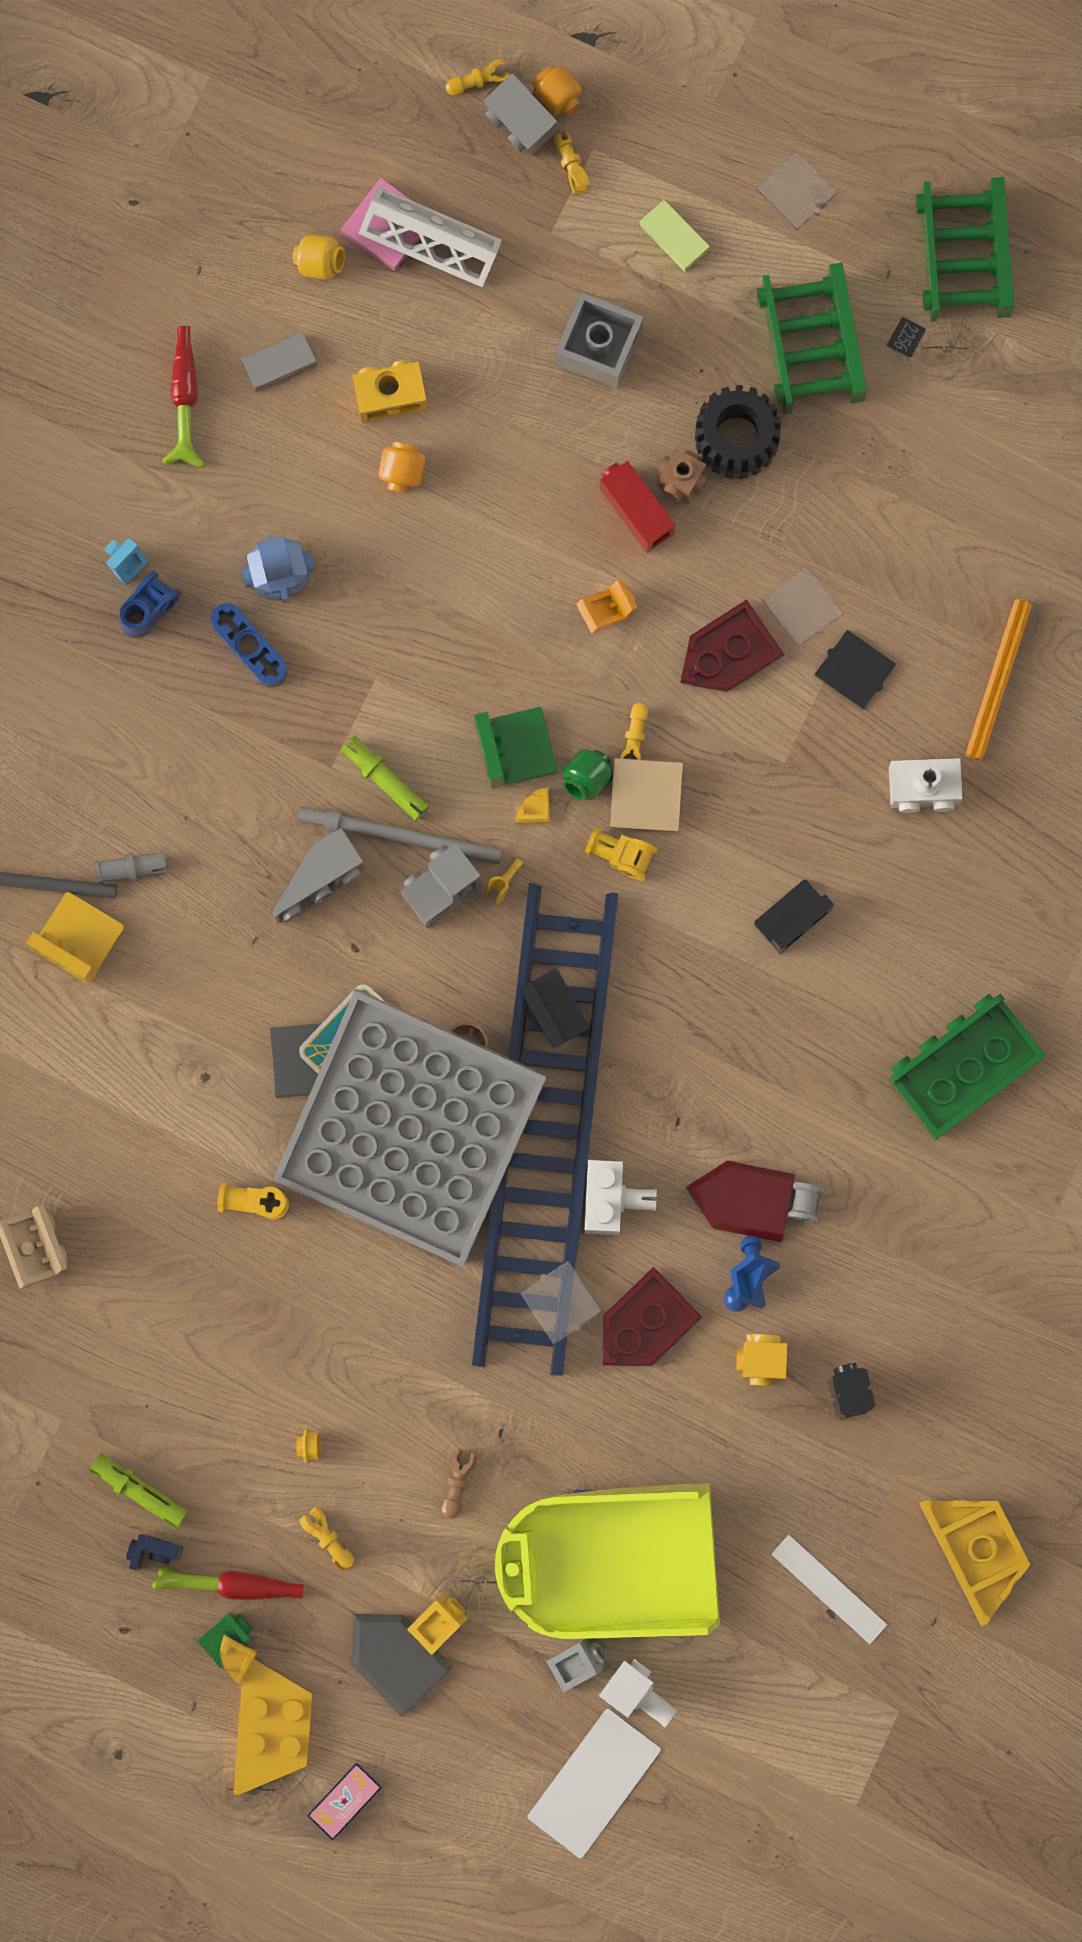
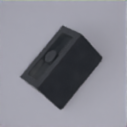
(793, 916)
(554, 1008)

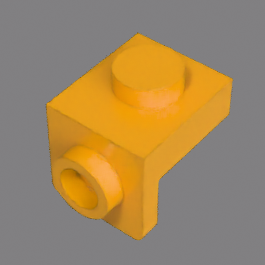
(607, 607)

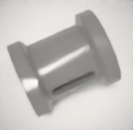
(806, 1202)

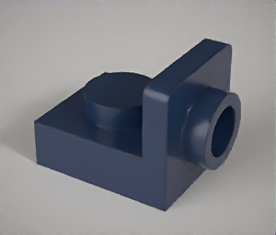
(160, 1551)

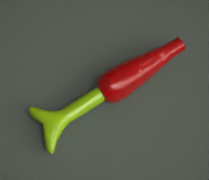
(184, 397)
(230, 1584)

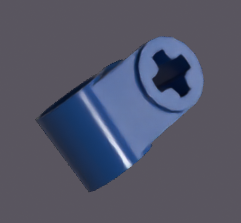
(152, 600)

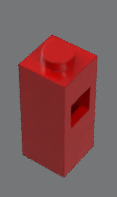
(636, 505)

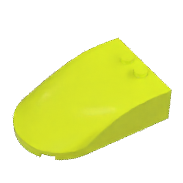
(613, 1563)

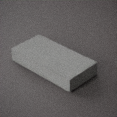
(278, 361)

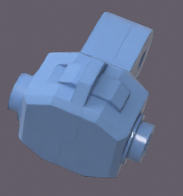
(278, 568)

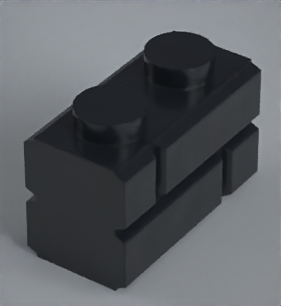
(851, 1391)

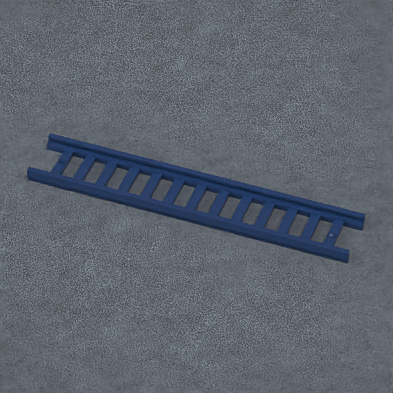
(579, 1132)

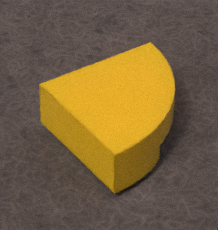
(535, 808)
(236, 1658)

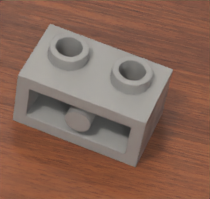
(521, 114)

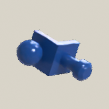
(749, 1277)

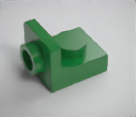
(230, 1626)

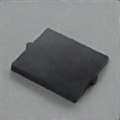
(855, 669)

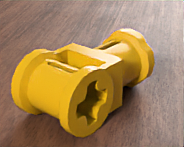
(622, 853)
(252, 1201)

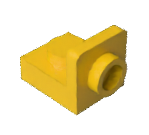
(438, 1623)

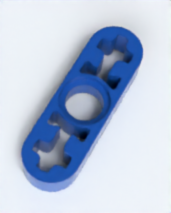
(239, 621)

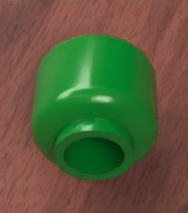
(587, 774)

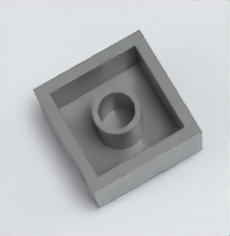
(599, 340)

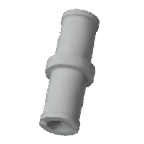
(131, 867)

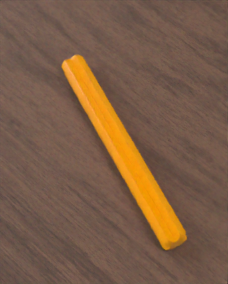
(998, 679)

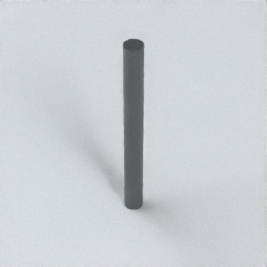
(58, 885)

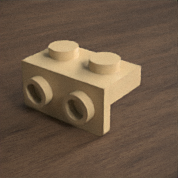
(33, 1246)

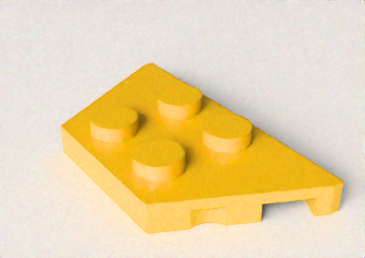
(979, 1550)
(271, 1728)

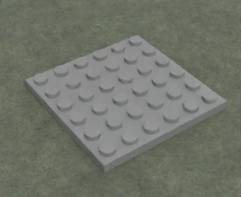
(410, 1127)

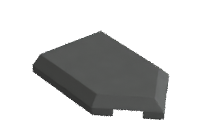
(394, 1659)

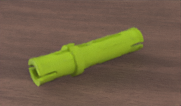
(385, 778)
(130, 1485)

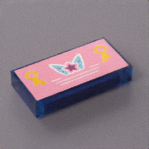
(344, 1801)

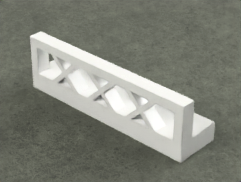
(430, 225)

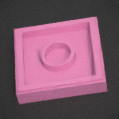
(386, 255)

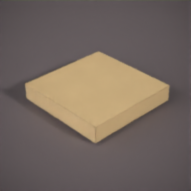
(646, 794)

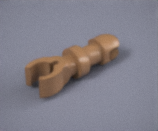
(451, 1505)

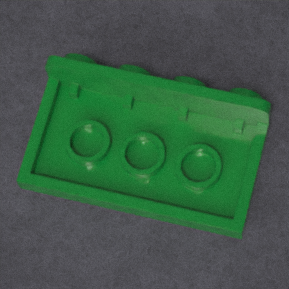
(965, 1065)

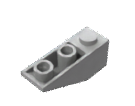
(323, 868)

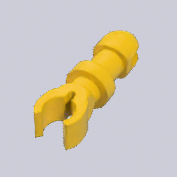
(457, 84)
(571, 162)
(635, 734)
(341, 1557)

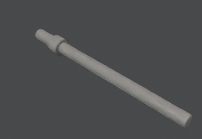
(334, 820)

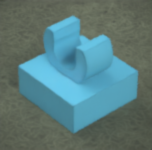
(125, 560)

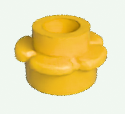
(309, 1446)

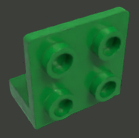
(515, 746)

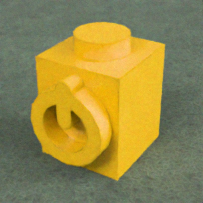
(762, 1359)

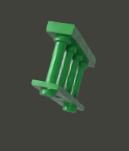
(994, 231)
(838, 317)

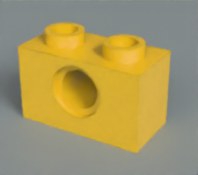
(407, 399)

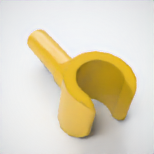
(501, 883)

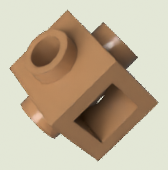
(682, 486)

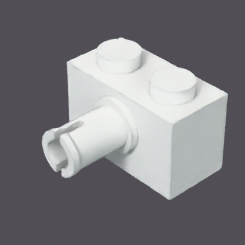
(925, 784)
(608, 1198)
(632, 1690)

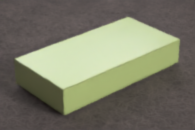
(674, 235)

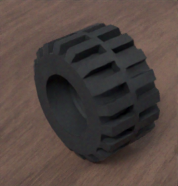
(737, 405)

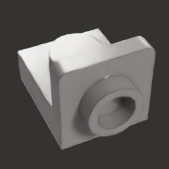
(578, 1663)

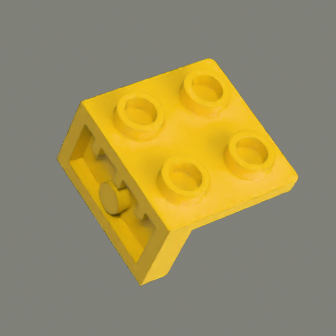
(77, 938)

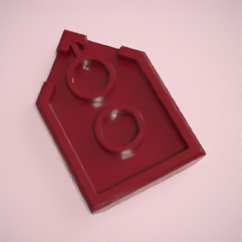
(729, 650)
(745, 1199)
(646, 1322)

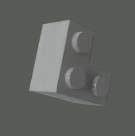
(442, 887)

